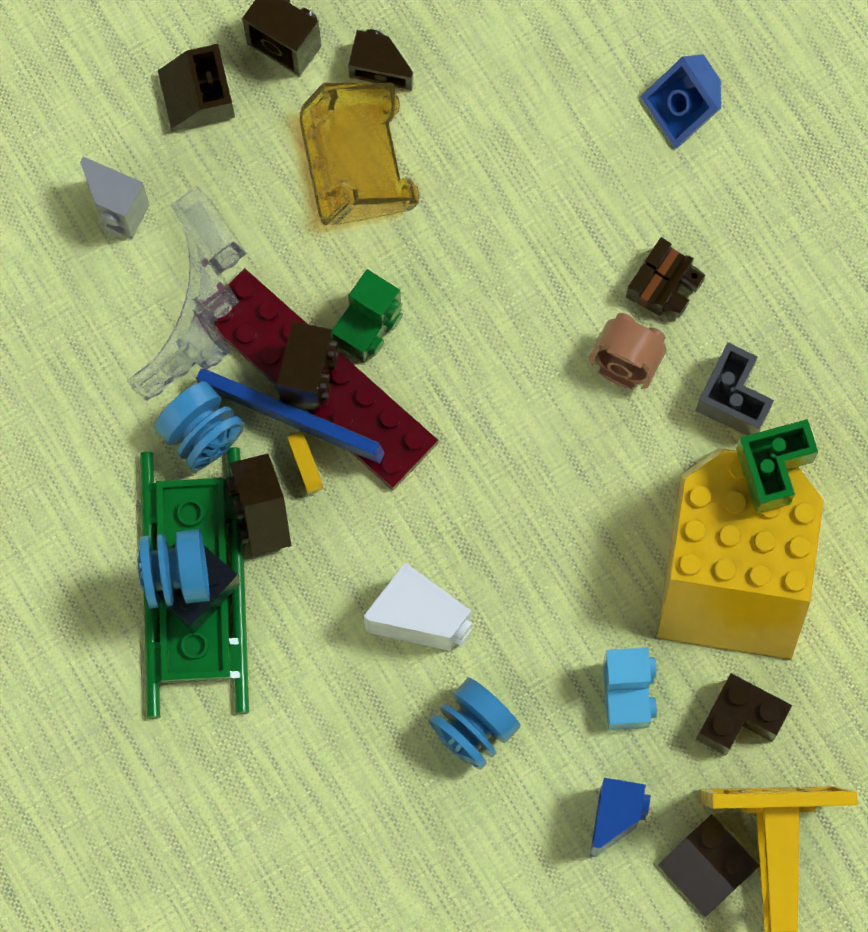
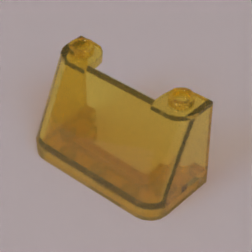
(354, 152)

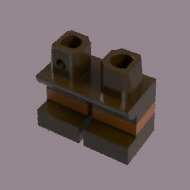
(661, 277)

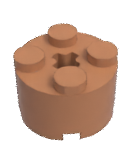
(628, 352)

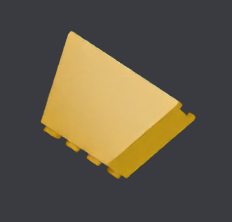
(736, 573)

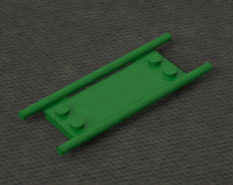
(210, 651)

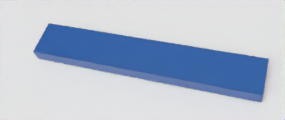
(292, 416)

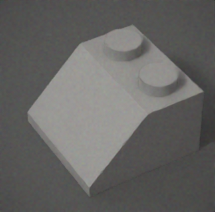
(117, 197)

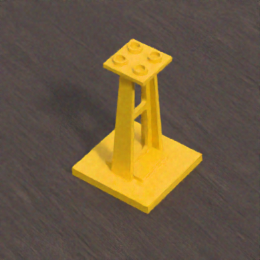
(778, 839)

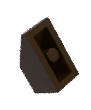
(378, 60)

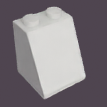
(418, 613)

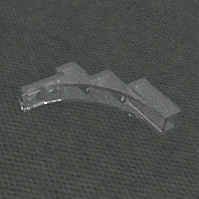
(207, 298)

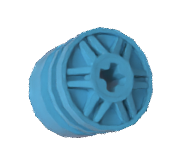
(199, 426)
(174, 568)
(474, 723)

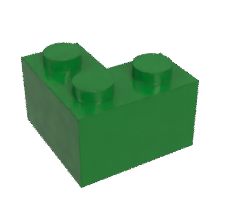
(371, 312)
(767, 458)

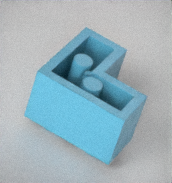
(627, 688)

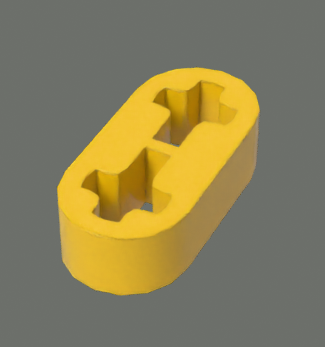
(305, 462)

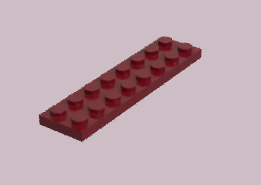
(260, 331)

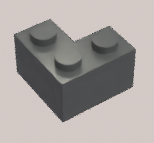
(729, 399)

